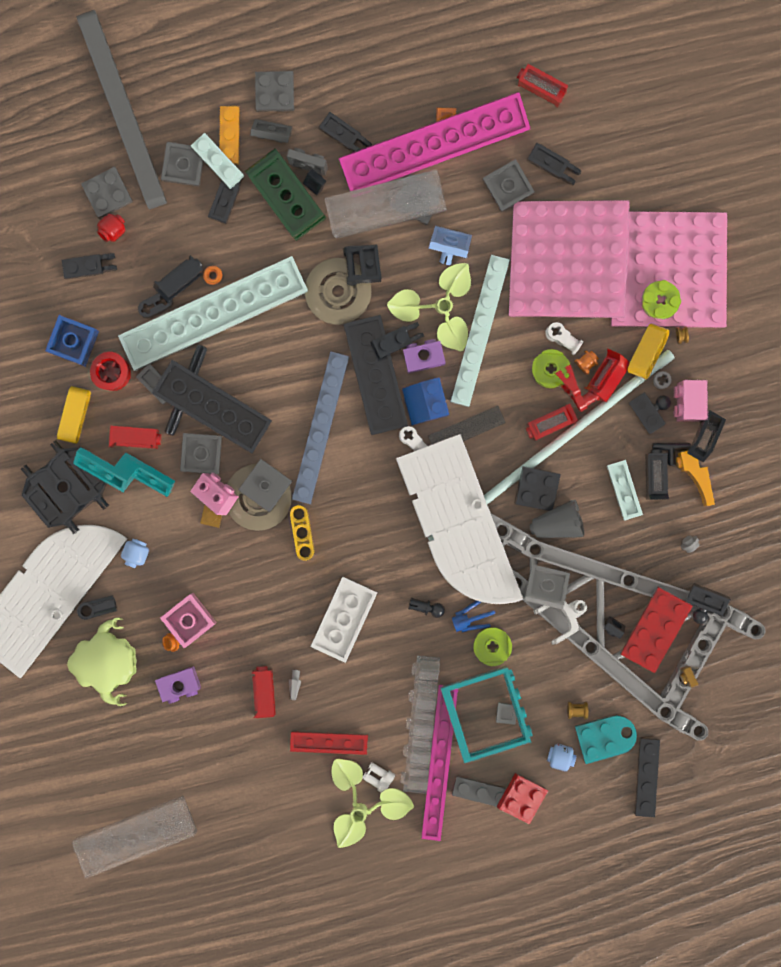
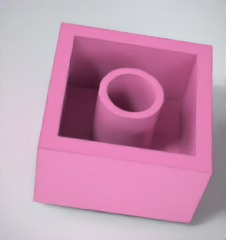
(691, 401)
(188, 620)

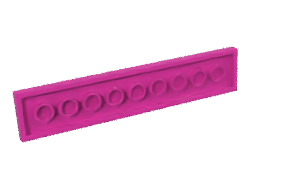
(435, 142)

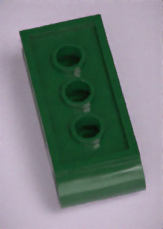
(263, 175)

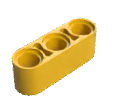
(648, 351)
(73, 414)
(301, 542)

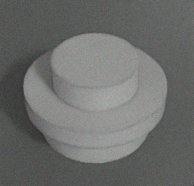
(690, 544)

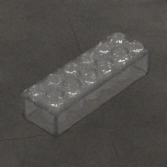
(386, 204)
(134, 837)

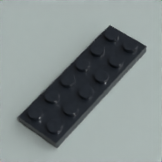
(375, 377)

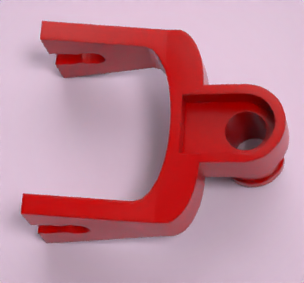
(571, 388)

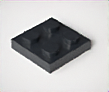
(537, 488)

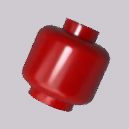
(111, 227)

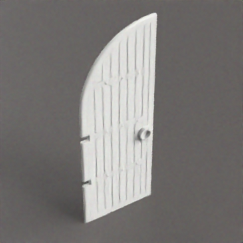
(458, 518)
(50, 589)

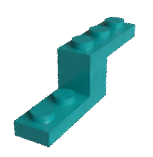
(124, 472)

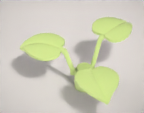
(456, 281)
(351, 827)

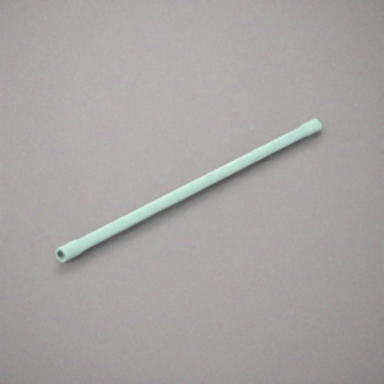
(662, 361)

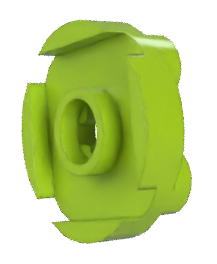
(650, 297)
(543, 361)
(501, 653)

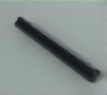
(194, 366)

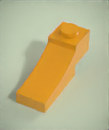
(699, 476)

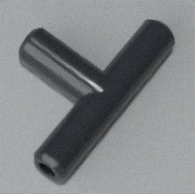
(671, 447)

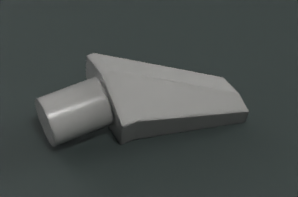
(294, 684)

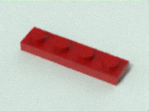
(328, 743)

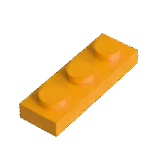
(230, 132)

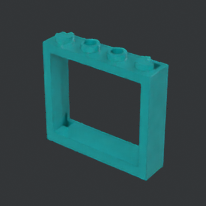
(519, 711)

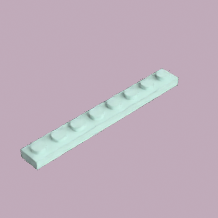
(480, 330)

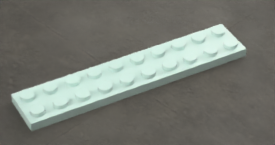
(213, 313)

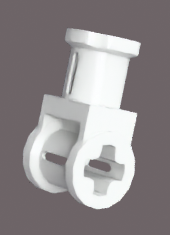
(564, 337)
(416, 442)

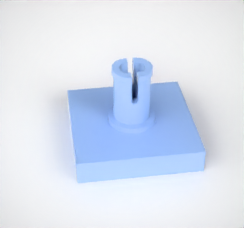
(450, 243)

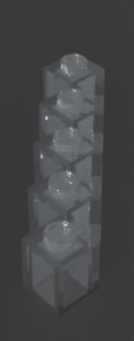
(420, 724)

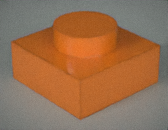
(442, 113)

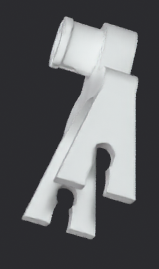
(571, 614)

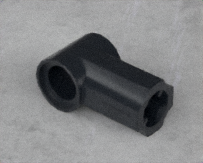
(99, 607)

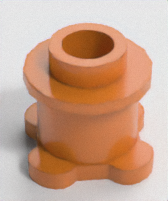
(587, 361)

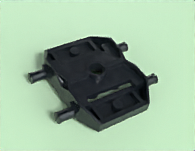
(71, 501)

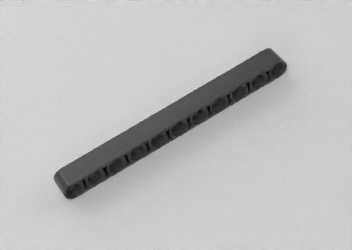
(121, 109)

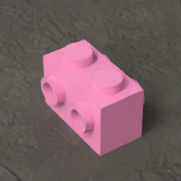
(214, 493)

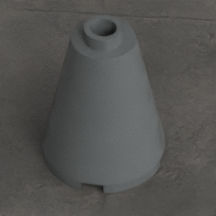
(559, 522)

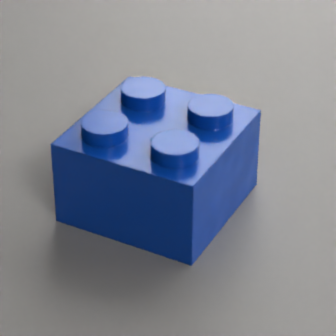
(72, 340)

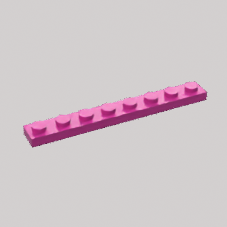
(438, 769)

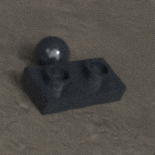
(648, 412)
(707, 601)

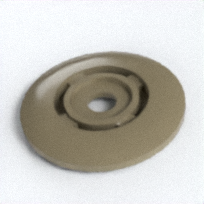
(325, 304)
(256, 517)

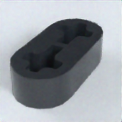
(155, 310)

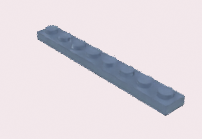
(320, 427)

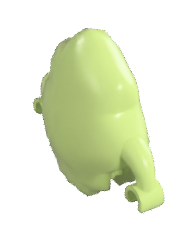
(104, 662)

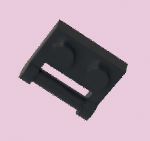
(368, 261)

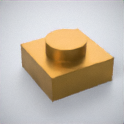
(210, 518)
(687, 676)

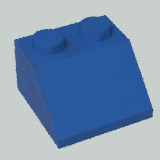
(425, 401)

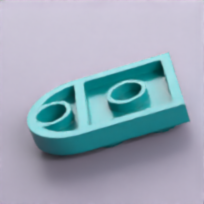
(603, 738)

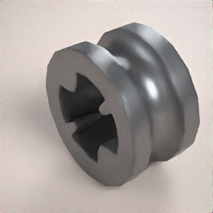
(664, 385)

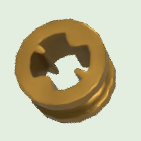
(682, 335)

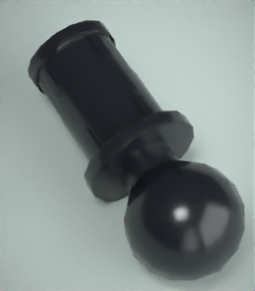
(437, 610)

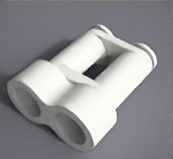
(385, 780)

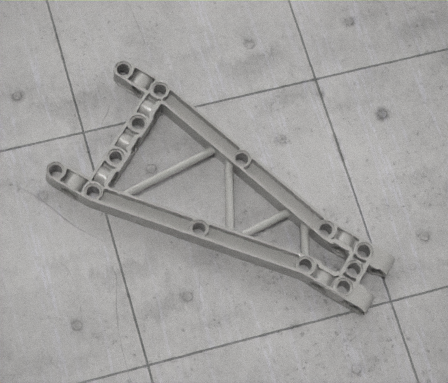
(674, 691)

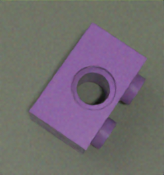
(435, 359)
(187, 677)

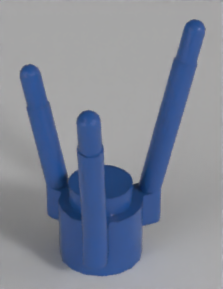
(462, 622)

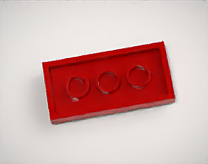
(656, 629)

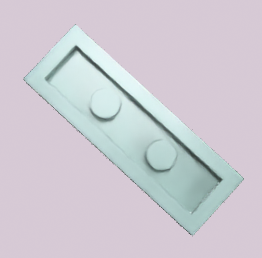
(217, 161)
(624, 490)

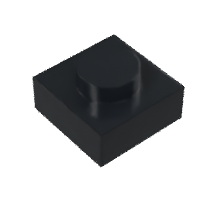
(314, 182)
(614, 627)

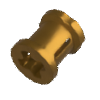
(577, 710)

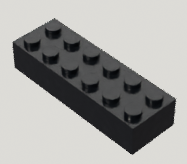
(211, 406)

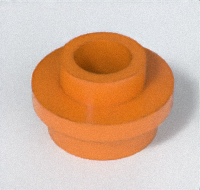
(206, 275)
(170, 643)

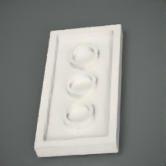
(344, 619)

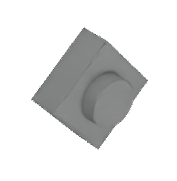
(505, 714)

